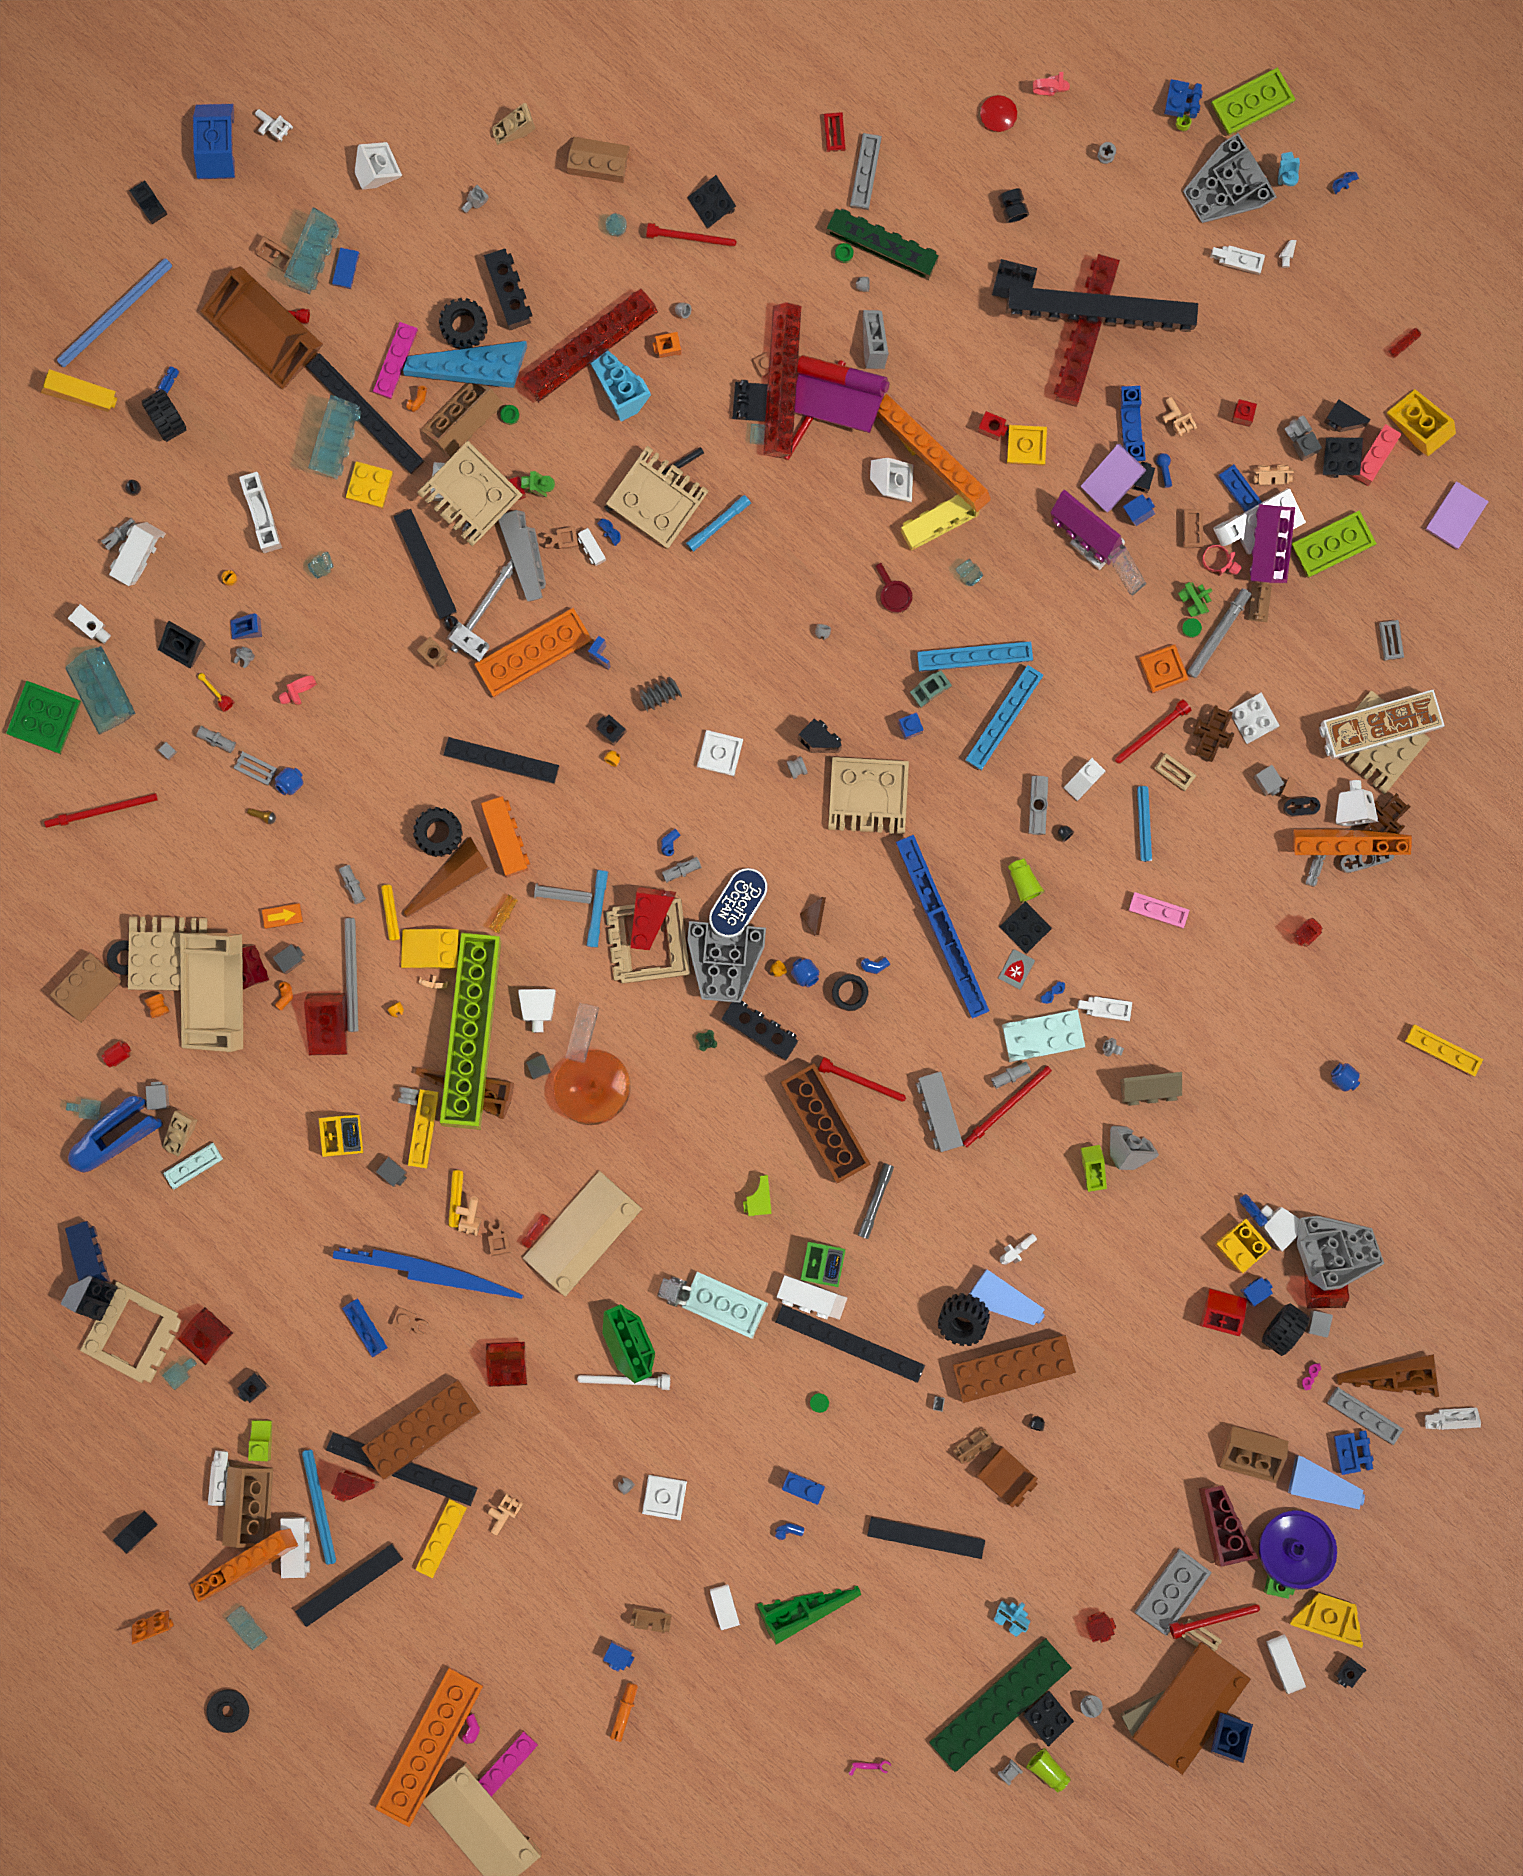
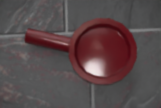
(895, 595)

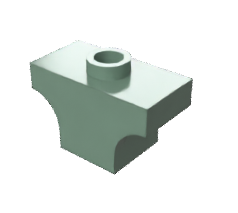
(930, 688)

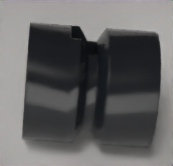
(1013, 204)

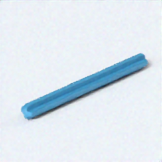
(319, 1507)

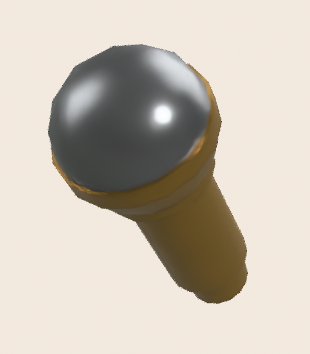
(268, 817)

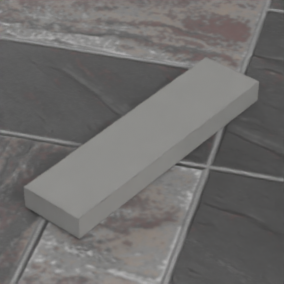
(865, 171)
(1365, 1416)

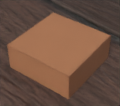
(1287, 788)

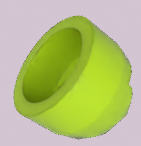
(1187, 119)

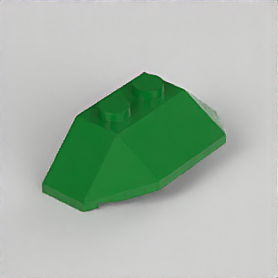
(628, 1343)

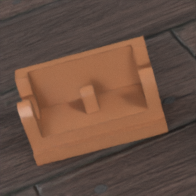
(274, 252)

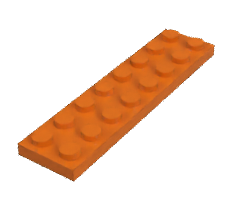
(429, 1747)

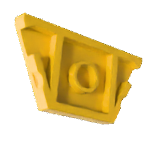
(1330, 1618)

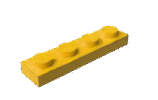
(1444, 1050)
(423, 1128)
(441, 1538)

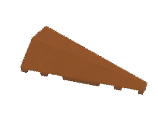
(459, 869)
(497, 1093)
(1409, 1375)

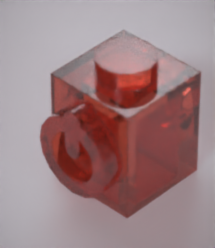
(1307, 932)
(1100, 1627)

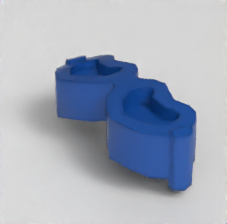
(1343, 182)
(612, 533)
(1049, 995)

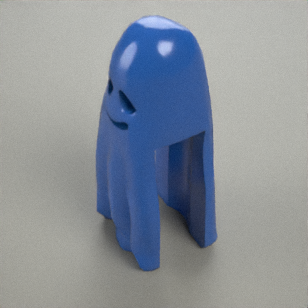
(92, 1151)

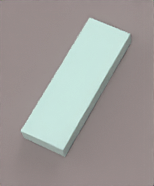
(193, 1166)

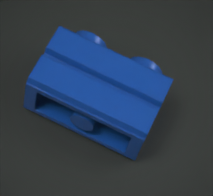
(803, 1487)

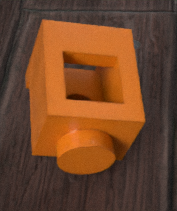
(667, 339)

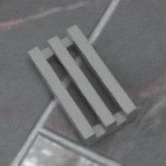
(1393, 656)
(241, 761)

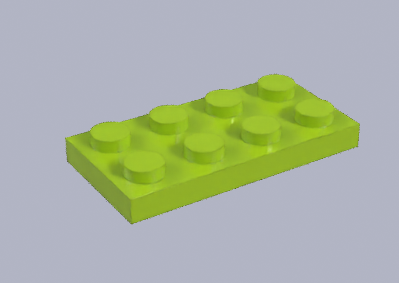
(1253, 101)
(1333, 544)

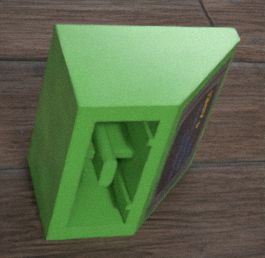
(823, 1264)

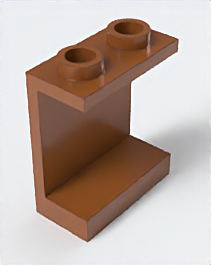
(1007, 1477)

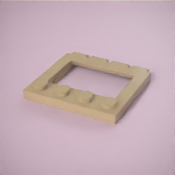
(675, 938)
(153, 1355)

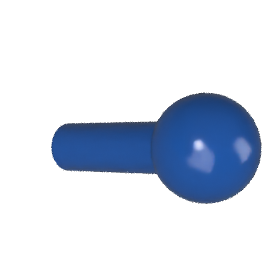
(1163, 461)

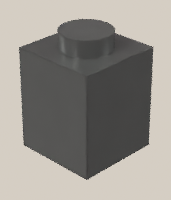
(1307, 446)
(289, 958)
(392, 1172)

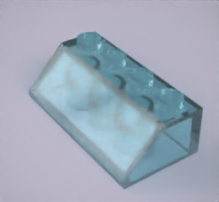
(311, 251)
(334, 437)
(100, 689)

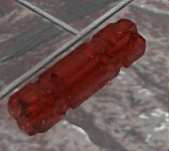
(1406, 341)
(535, 1231)

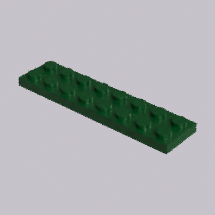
(1000, 1705)

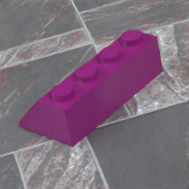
(1085, 527)
(1272, 543)

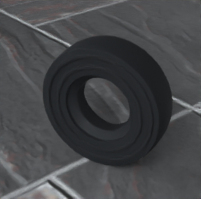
(112, 955)

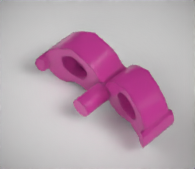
(1313, 1371)

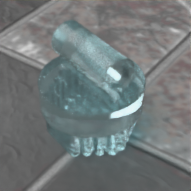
(616, 224)
(321, 565)
(969, 572)

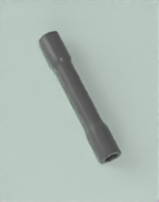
(868, 1221)

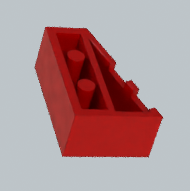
(649, 914)

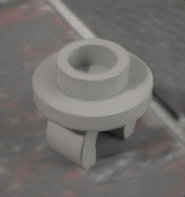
(245, 654)
(1110, 1047)

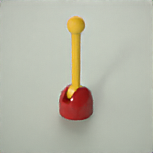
(224, 702)

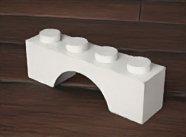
(261, 512)

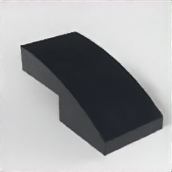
(148, 202)

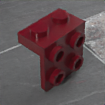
(252, 967)

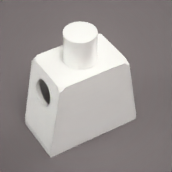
(83, 618)
(1356, 806)
(537, 1006)
(1281, 1226)

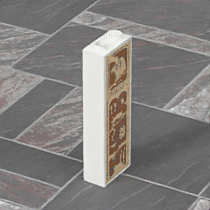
(1381, 724)

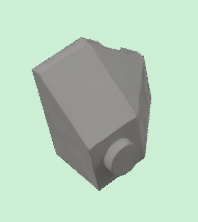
(1129, 1150)

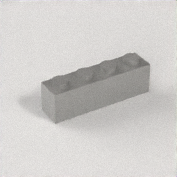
(940, 1111)

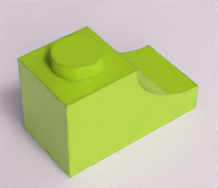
(1094, 1168)
(759, 1202)
(260, 1441)

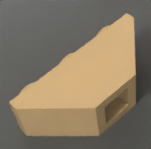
(514, 126)
(179, 1132)

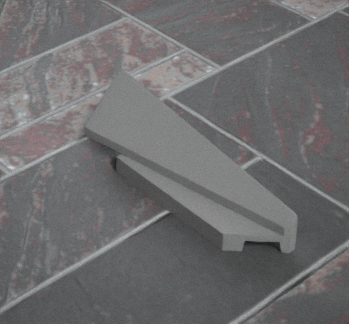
(524, 552)

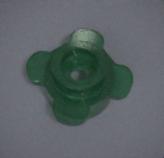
(705, 1045)

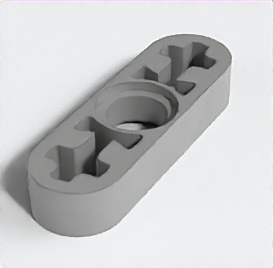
(1363, 866)

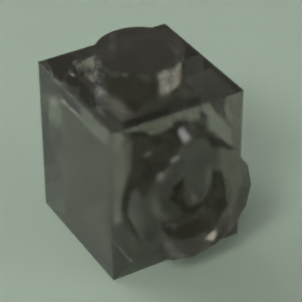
(674, 1291)

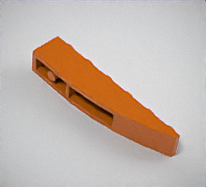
(1349, 842)
(245, 1564)

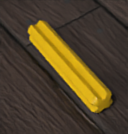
(390, 912)
(456, 1194)

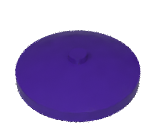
(1297, 1550)

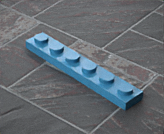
(975, 656)
(1004, 717)

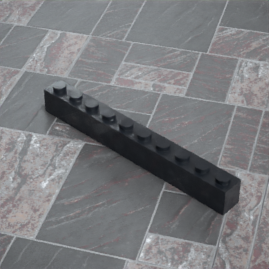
(1102, 308)

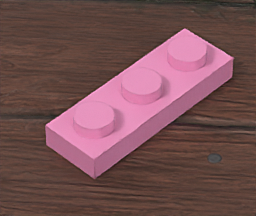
(1158, 910)

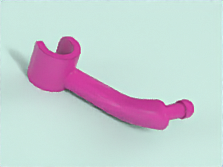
(869, 1766)

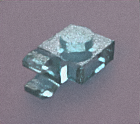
(87, 1109)
(178, 1374)

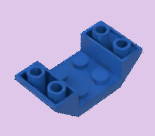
(213, 141)

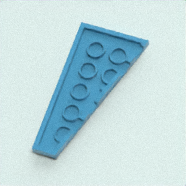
(479, 365)

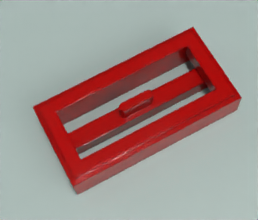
(836, 147)

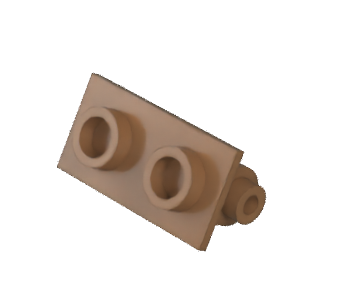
(1260, 602)
(981, 1443)
(642, 1618)

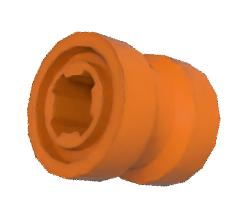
(157, 1006)

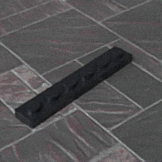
(501, 760)

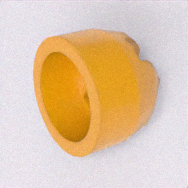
(232, 579)
(612, 758)
(778, 969)
(397, 1007)

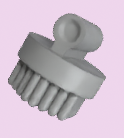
(1298, 428)
(1091, 1706)

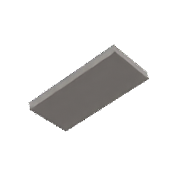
(1173, 1592)

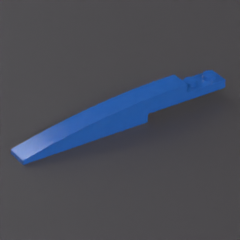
(942, 926)
(426, 1271)

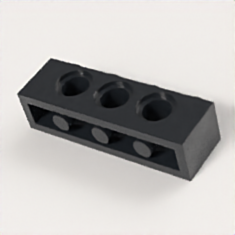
(496, 261)
(782, 1050)

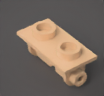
(1265, 474)

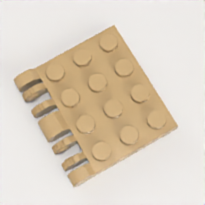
(472, 490)
(654, 499)
(1388, 758)
(868, 791)
(156, 955)

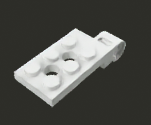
(1243, 526)

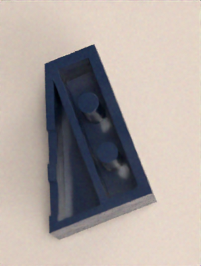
(86, 1252)

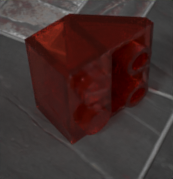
(506, 1364)

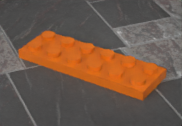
(533, 652)

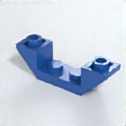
(1131, 422)

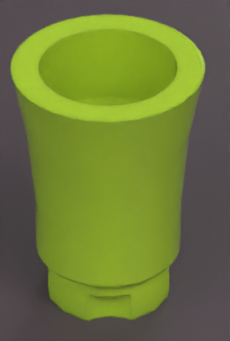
(1025, 881)
(1048, 1770)

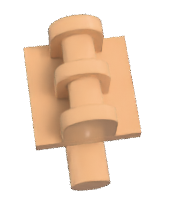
(1182, 423)
(468, 1221)
(507, 1510)

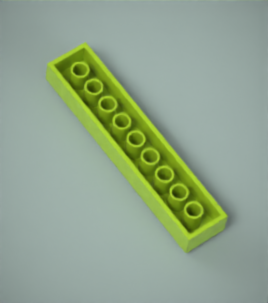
(470, 1031)

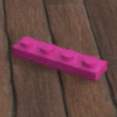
(395, 360)
(508, 1763)

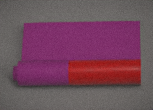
(838, 393)

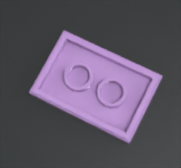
(1113, 478)
(1456, 515)

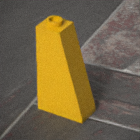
(78, 391)

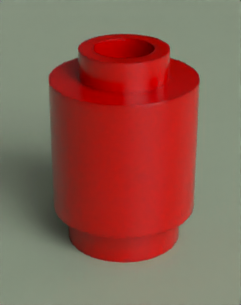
(116, 1054)

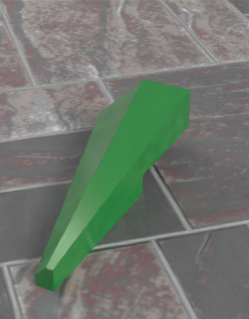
(792, 1616)

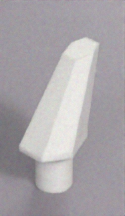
(1287, 253)

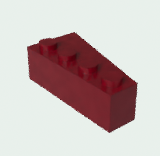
(1224, 1528)

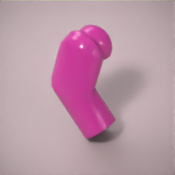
(473, 1730)

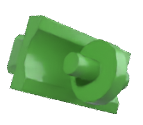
(538, 483)
(1191, 591)

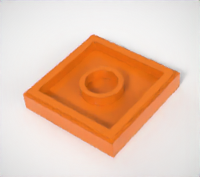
(1163, 668)

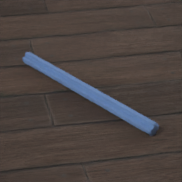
(109, 317)

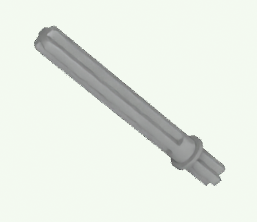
(1218, 634)

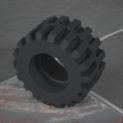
(457, 309)
(164, 415)
(422, 825)
(968, 1308)
(1285, 1329)

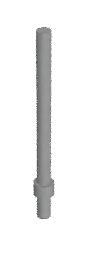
(505, 573)

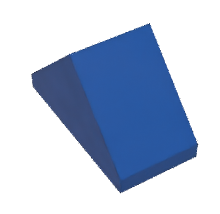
(246, 627)

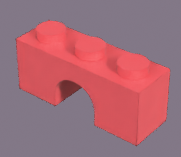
(1377, 454)

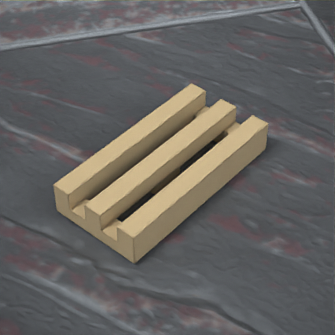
(1176, 773)
(1214, 1646)

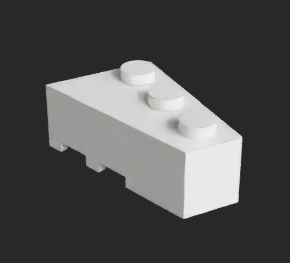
(135, 553)

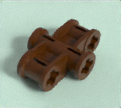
(1213, 733)
(1388, 816)

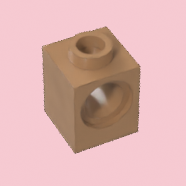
(428, 646)

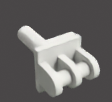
(276, 128)
(1012, 1253)

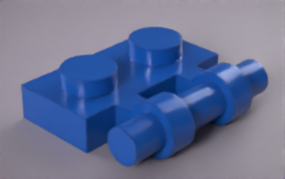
(1177, 96)
(1347, 1452)

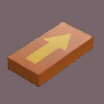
(282, 916)

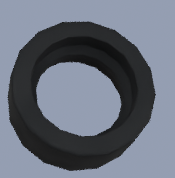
(864, 990)

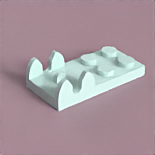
(1043, 1035)
(725, 1305)

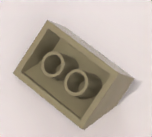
(1151, 1088)

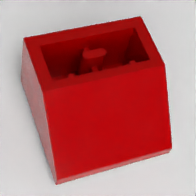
(1224, 1312)

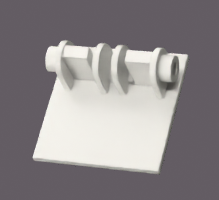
(1254, 718)

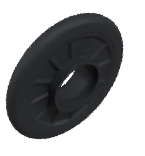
(215, 1711)

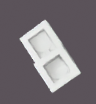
(724, 1607)

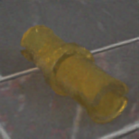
(503, 914)

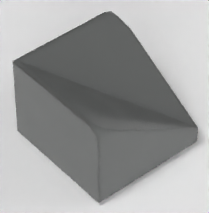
(538, 1067)

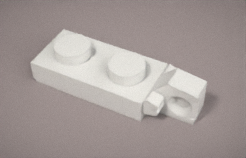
(1239, 259)
(1107, 1008)
(1453, 1419)
(218, 1479)

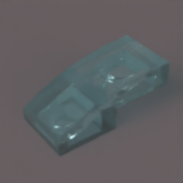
(246, 1627)

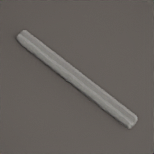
(351, 975)

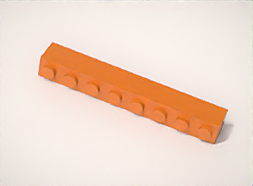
(933, 454)

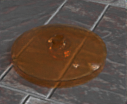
(577, 1080)

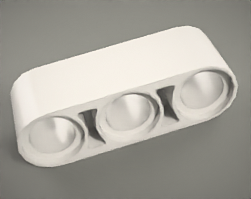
(1286, 1664)

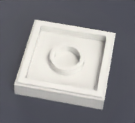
(720, 753)
(664, 1497)

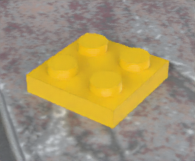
(1026, 445)
(369, 485)

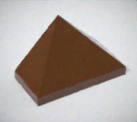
(813, 915)

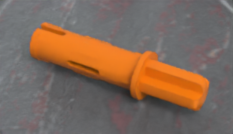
(624, 1712)

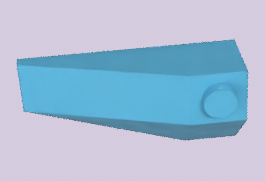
(623, 387)

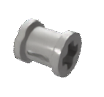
(1107, 146)
(1010, 1772)

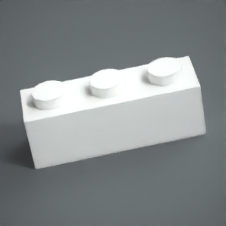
(591, 547)

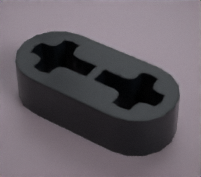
(1302, 811)

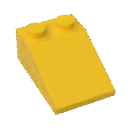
(1422, 422)
(430, 948)

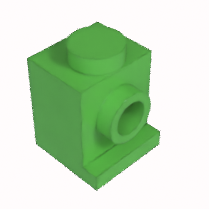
(1271, 1588)

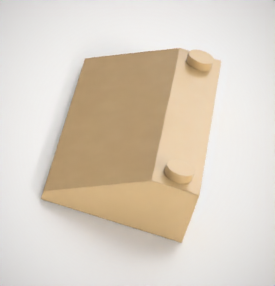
(211, 991)
(582, 1233)
(480, 1825)

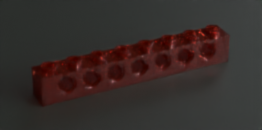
(585, 354)
(782, 380)
(1071, 395)

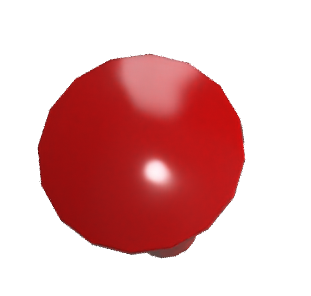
(998, 113)

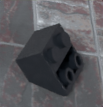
(818, 739)
(89, 1297)

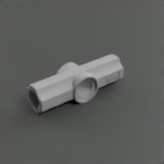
(1039, 792)

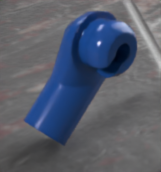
(667, 842)
(874, 967)
(781, 1531)

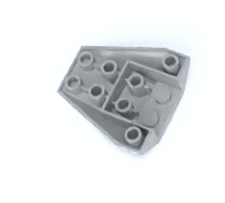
(1229, 183)
(724, 964)
(1336, 1251)

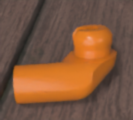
(420, 399)
(286, 995)

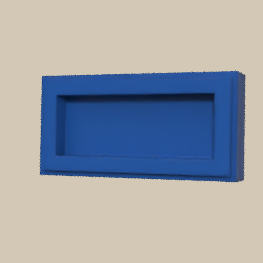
(345, 268)

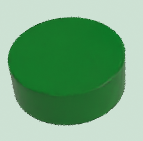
(844, 253)
(509, 414)
(1191, 628)
(819, 1402)

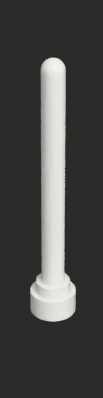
(662, 1381)

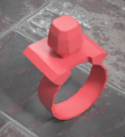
(1051, 85)
(1233, 568)
(296, 687)

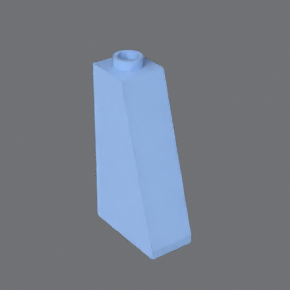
(1006, 1300)
(1319, 1484)

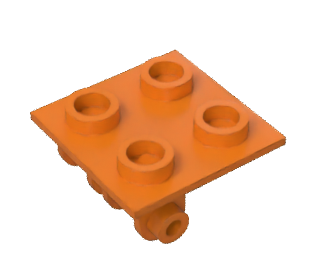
(151, 1626)

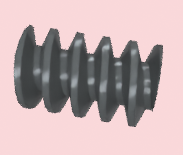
(659, 693)

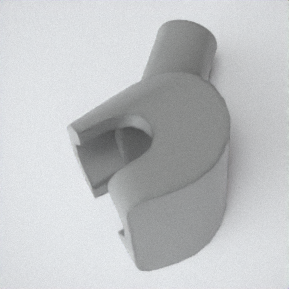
(475, 198)

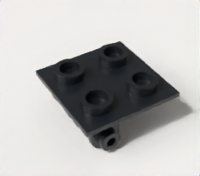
(712, 201)
(1012, 274)
(750, 401)
(1342, 456)
(1025, 927)
(1048, 1718)

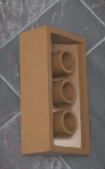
(462, 417)
(247, 1506)

